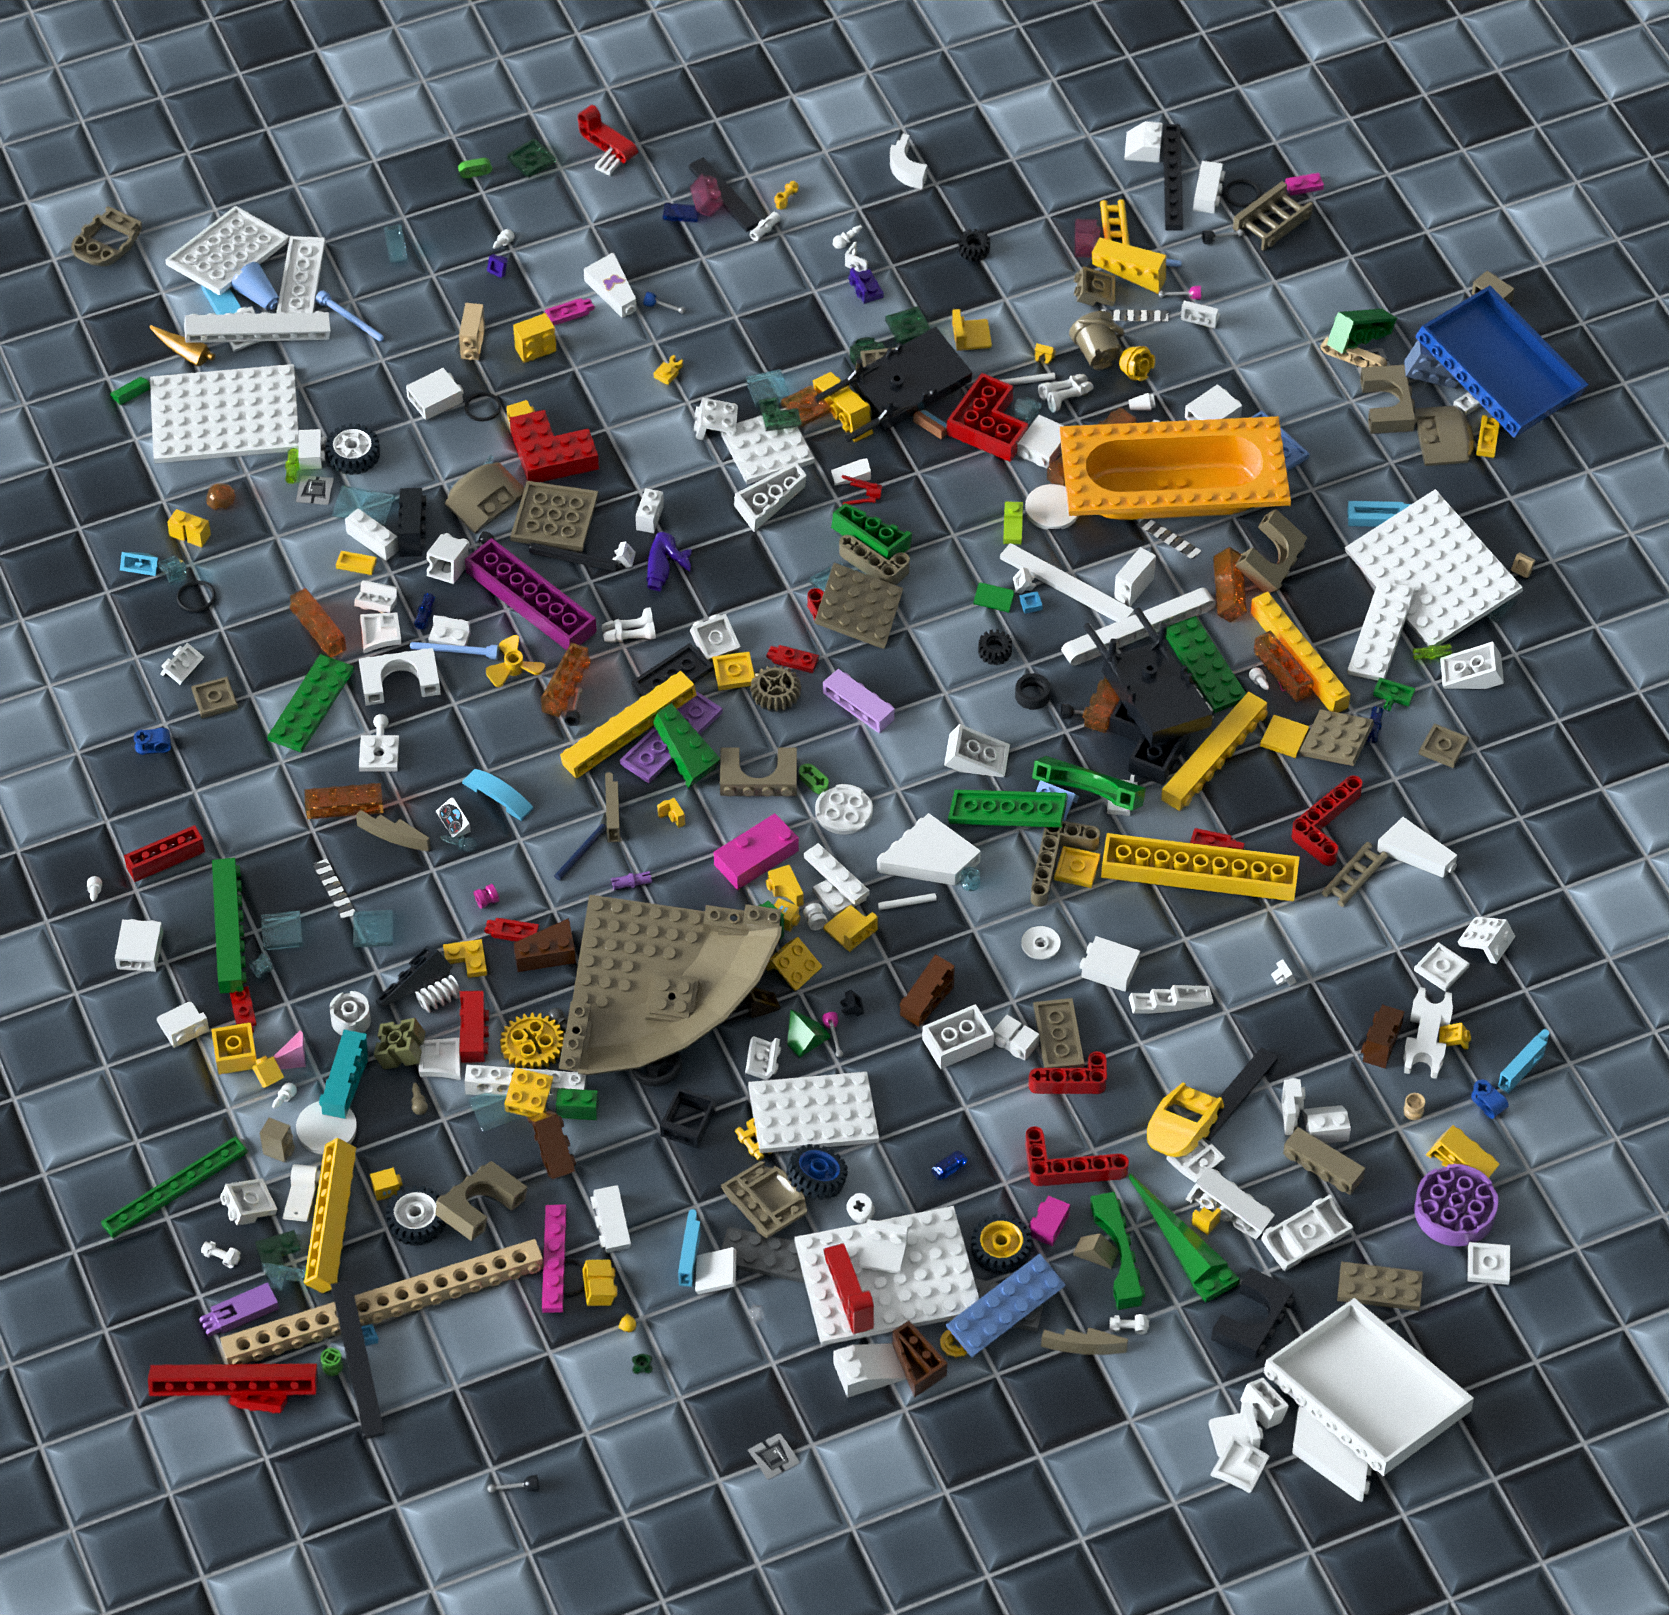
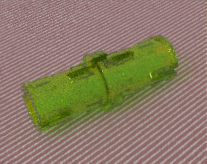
(292, 465)
(1432, 652)

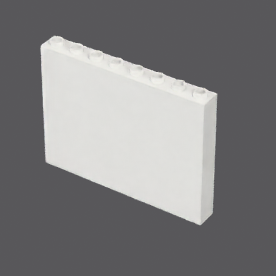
(1368, 1386)

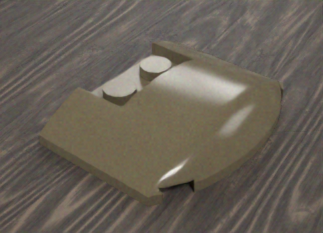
(1444, 435)
(483, 495)
(766, 1198)

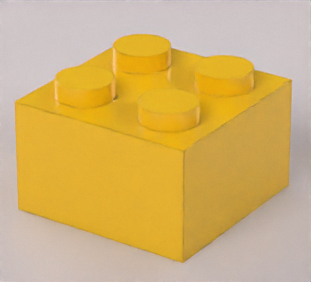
(534, 338)
(234, 1048)

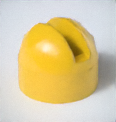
(628, 1323)

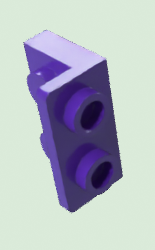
(865, 285)

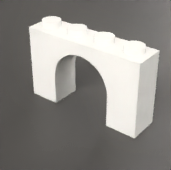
(418, 662)

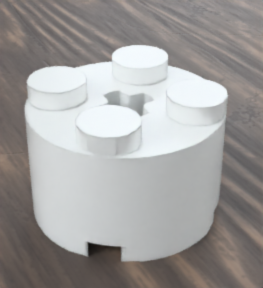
(350, 1012)

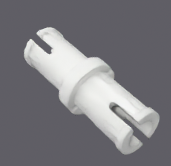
(765, 226)

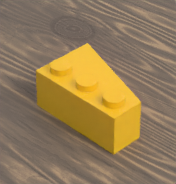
(1457, 1148)

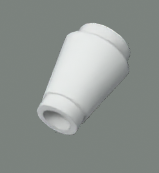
(1142, 402)

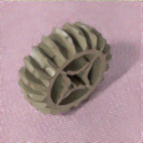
(776, 693)

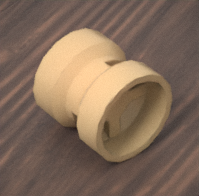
(1414, 1106)

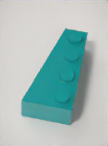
(345, 1074)

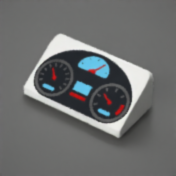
(453, 818)

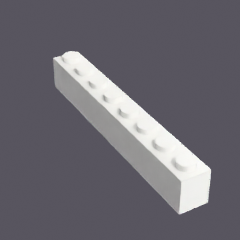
(257, 327)

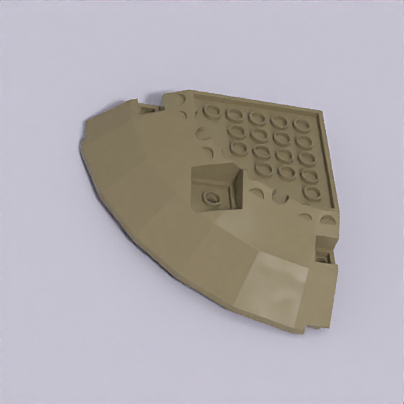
(643, 953)

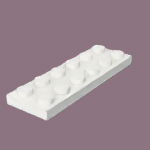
(301, 274)
(1381, 630)

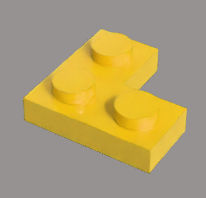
(469, 952)

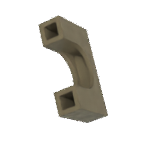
(1391, 380)
(1289, 543)
(736, 783)
(487, 1181)

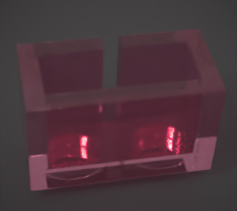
(706, 195)
(1085, 236)

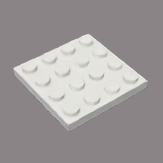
(763, 452)

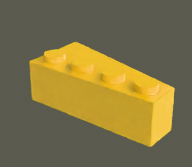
(1131, 263)

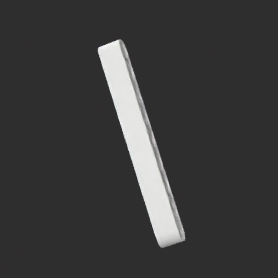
(1131, 629)

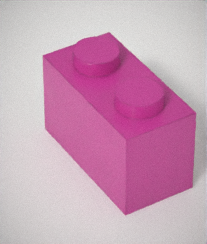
(1050, 1220)

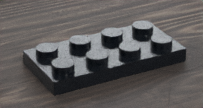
(686, 659)

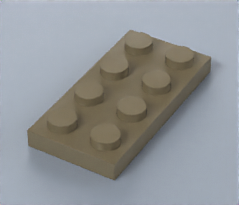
(1058, 1034)
(1380, 1286)

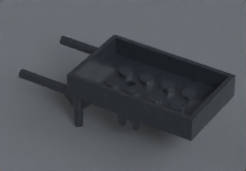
(905, 380)
(1154, 686)

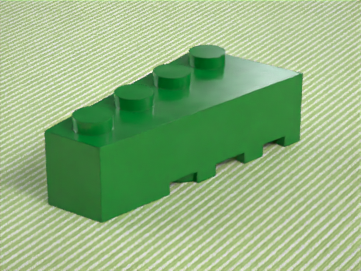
(1359, 327)
(871, 531)
(685, 745)

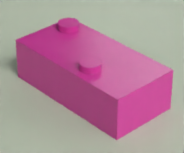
(756, 851)

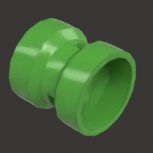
(330, 1366)

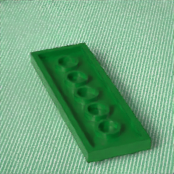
(1205, 664)
(310, 703)
(1008, 808)

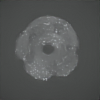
(756, 1313)

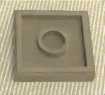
(214, 697)
(1443, 745)

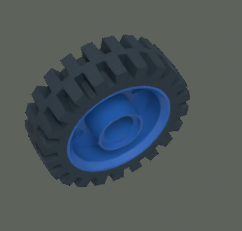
(817, 1171)

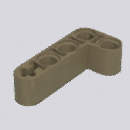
(873, 563)

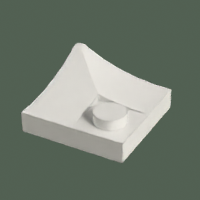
(379, 630)
(441, 1058)
(1240, 1464)

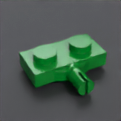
(1393, 693)

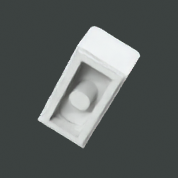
(858, 469)

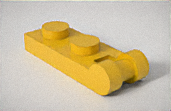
(1487, 437)

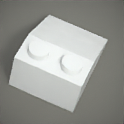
(1473, 668)
(976, 752)
(867, 1367)

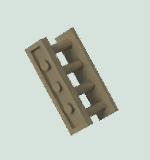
(1268, 202)

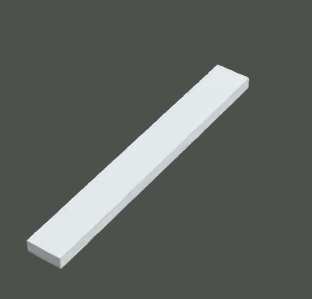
(1066, 583)

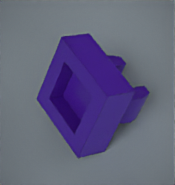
(497, 265)

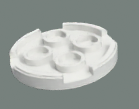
(1048, 507)
(844, 809)
(318, 1129)

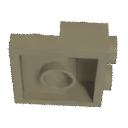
(1094, 287)

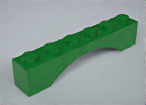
(1115, 790)
(1107, 1215)

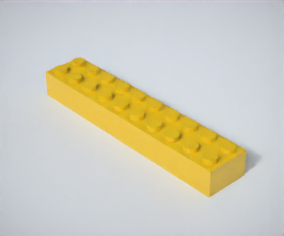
(1200, 867)

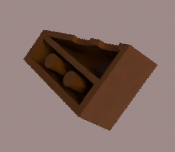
(928, 991)
(553, 1144)

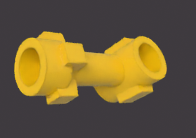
(781, 198)

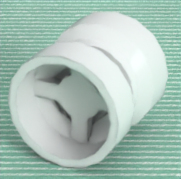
(814, 915)

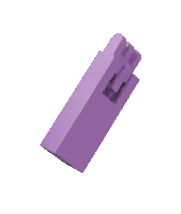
(247, 1305)

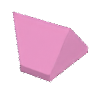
(292, 1054)

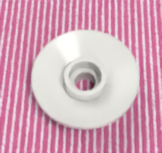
(1043, 937)

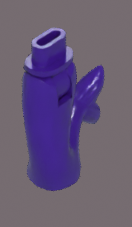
(658, 565)

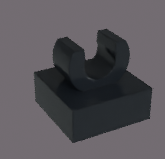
(853, 1004)

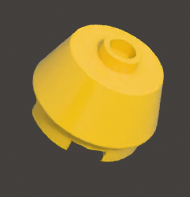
(1137, 362)

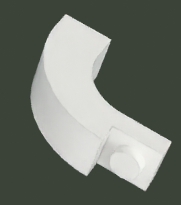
(905, 170)

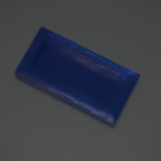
(680, 212)

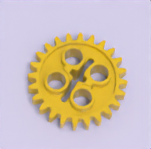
(547, 1033)

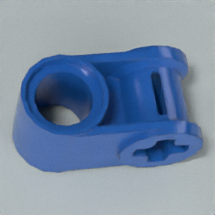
(154, 741)
(1488, 1100)

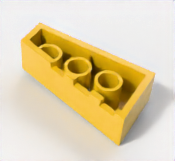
(845, 405)

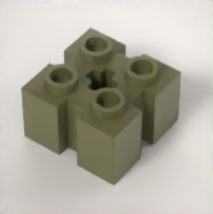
(399, 1043)

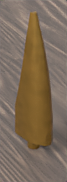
(193, 352)

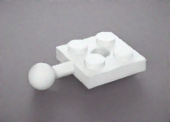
(372, 743)

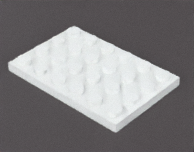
(225, 248)
(813, 1111)

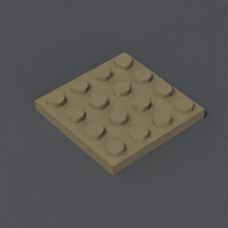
(554, 516)
(858, 605)

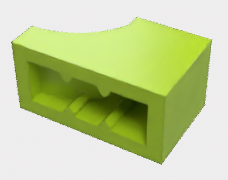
(1013, 522)

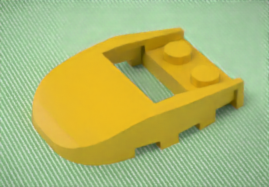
(1176, 1134)

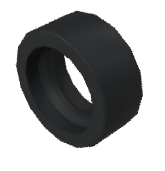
(1032, 703)

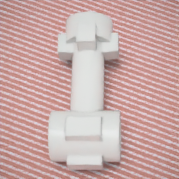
(230, 1258)
(1140, 1324)

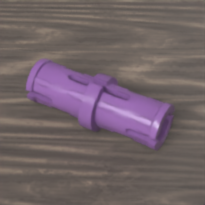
(631, 880)

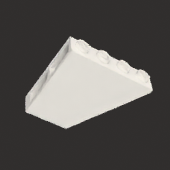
(929, 853)
(1330, 1455)

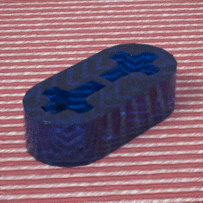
(949, 1165)

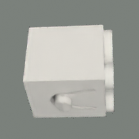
(451, 551)

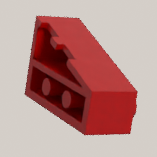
(473, 1027)

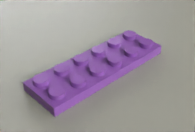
(652, 756)

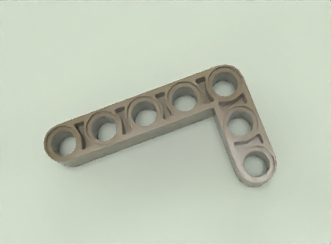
(1069, 835)

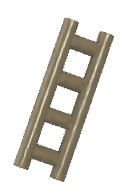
(1355, 884)

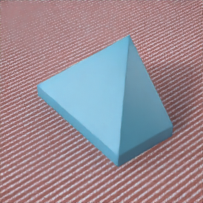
(139, 563)

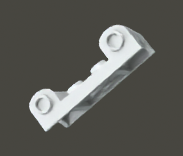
(1305, 1232)

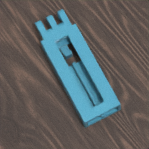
(222, 303)
(1372, 512)
(1524, 1062)
(689, 1250)

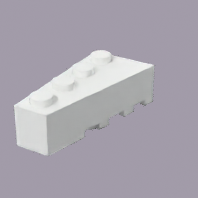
(769, 495)
(1236, 1206)

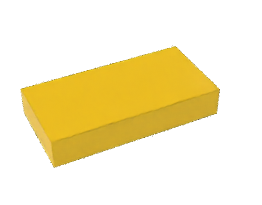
(356, 562)

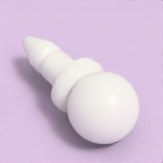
(504, 238)
(841, 240)
(1258, 677)
(94, 887)
(285, 1094)

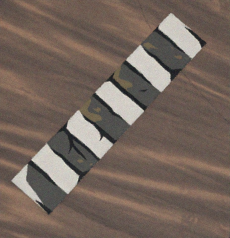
(1138, 315)
(1169, 537)
(334, 888)

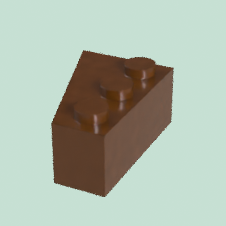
(546, 948)
(1382, 1036)
(918, 1358)

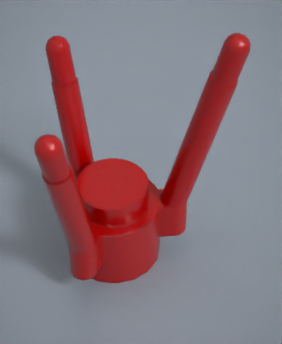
(873, 490)

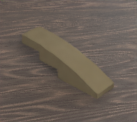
(396, 833)
(1092, 1343)

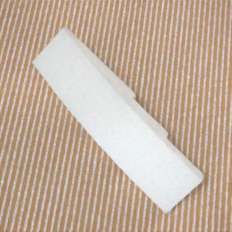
(1170, 1000)

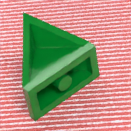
(804, 1034)

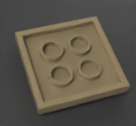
(1337, 737)

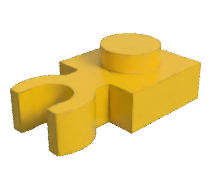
(667, 372)

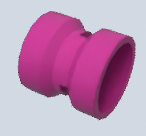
(486, 896)

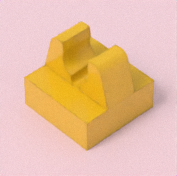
(1048, 352)

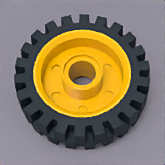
(1001, 1230)

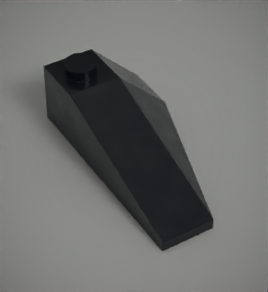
(425, 970)

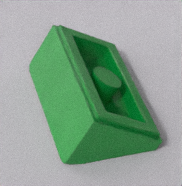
(130, 390)
(994, 597)

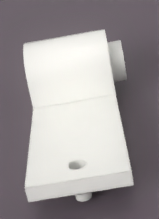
(302, 1191)

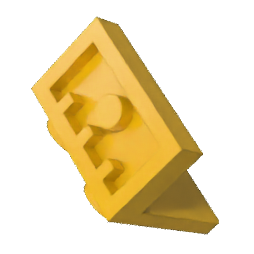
(970, 333)
(851, 927)
(794, 963)
(527, 1092)

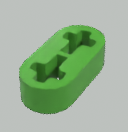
(475, 167)
(815, 777)

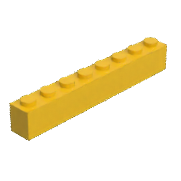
(1326, 684)
(626, 725)
(1214, 751)
(330, 1215)

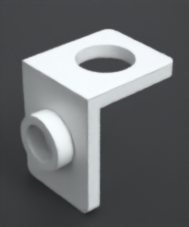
(853, 261)

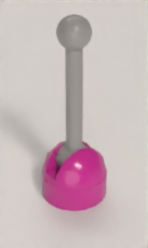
(1194, 293)
(830, 1020)

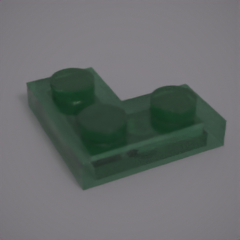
(776, 419)
(274, 1247)

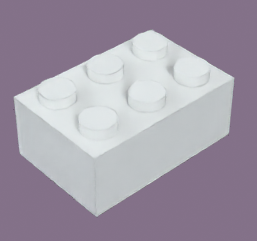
(958, 1036)

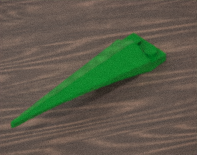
(1202, 1265)

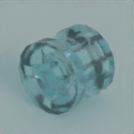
(970, 879)
(261, 965)

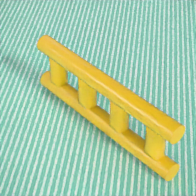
(1122, 221)

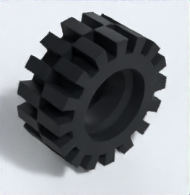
(974, 252)
(995, 655)

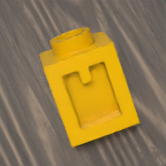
(673, 810)
(1455, 1035)

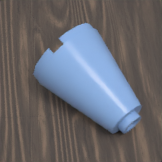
(256, 286)

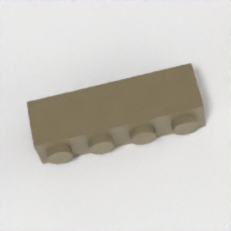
(1324, 1161)

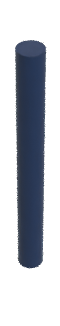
(580, 852)

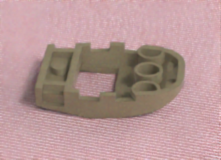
(97, 253)

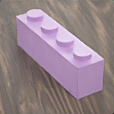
(858, 700)

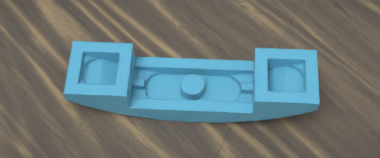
(500, 792)

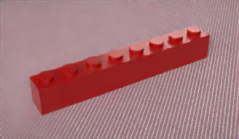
(233, 1379)

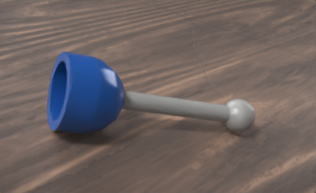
(651, 299)

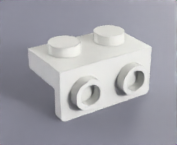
(376, 597)
(762, 1057)

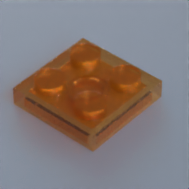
(807, 406)

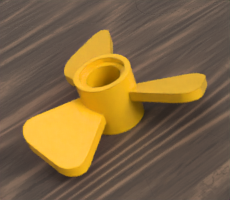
(513, 663)

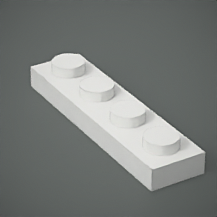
(836, 874)

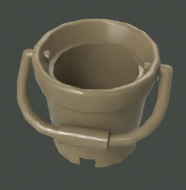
(1097, 338)

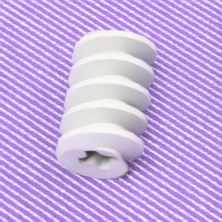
(438, 993)
(853, 1208)

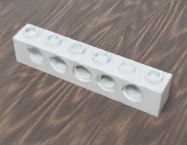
(497, 1080)

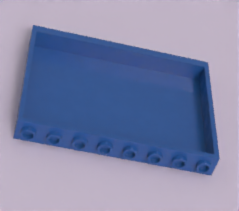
(1501, 361)

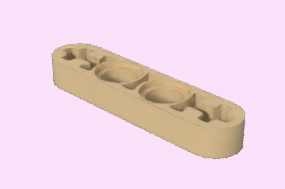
(1371, 359)

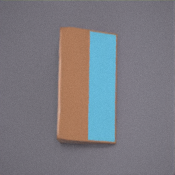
(930, 423)

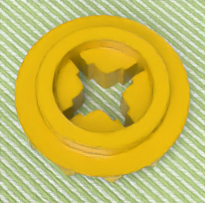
(946, 1345)

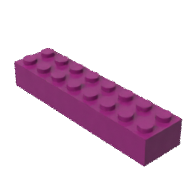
(530, 594)

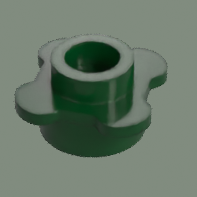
(642, 1358)

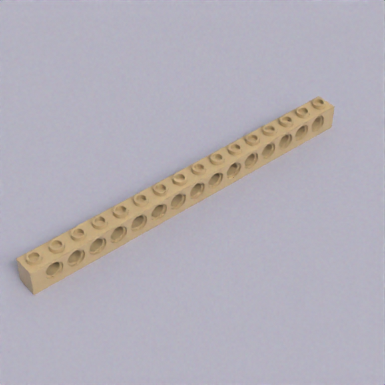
(389, 1295)

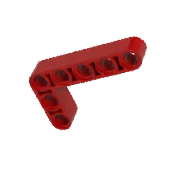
(1307, 827)
(1069, 1166)
(856, 1304)

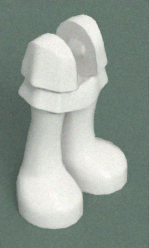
(1050, 391)
(615, 630)

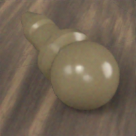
(418, 1101)

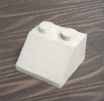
(1144, 142)
(1327, 1123)

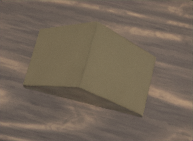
(1096, 1250)

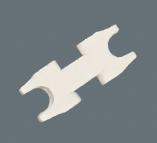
(1426, 1047)

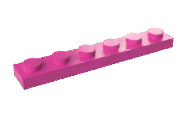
(554, 1258)

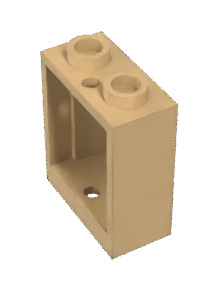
(472, 331)

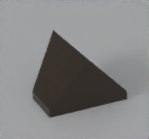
(761, 1002)

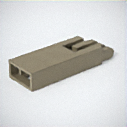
(612, 808)

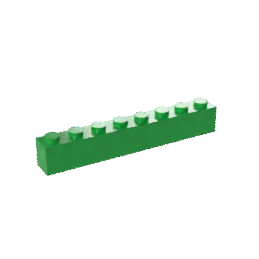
(227, 925)

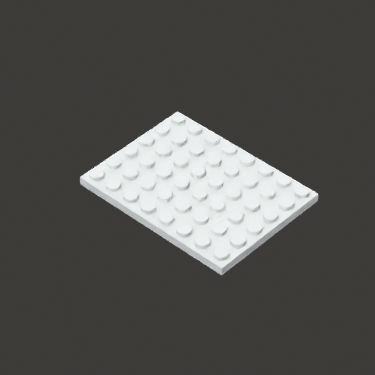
(224, 413)
(1445, 563)
(929, 1289)

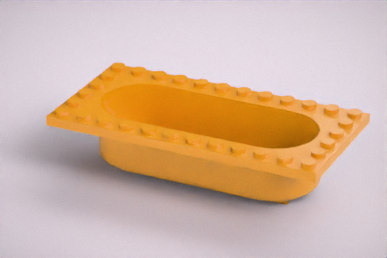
(1174, 468)

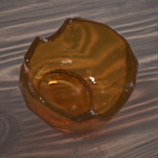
(220, 496)

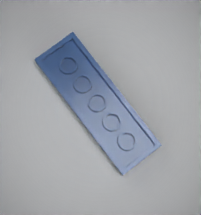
(1005, 1305)

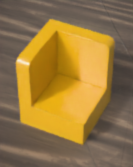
(1206, 1220)

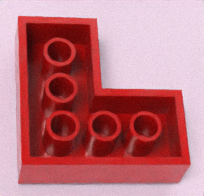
(982, 421)
(550, 456)

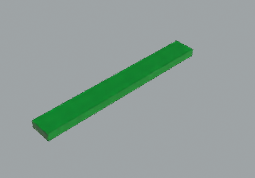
(174, 1187)

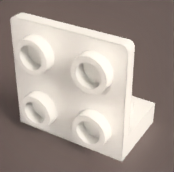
(884, 1246)

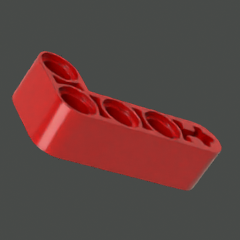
(603, 136)
(1044, 1079)

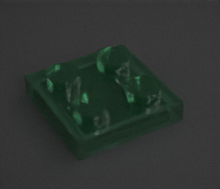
(531, 158)
(907, 324)

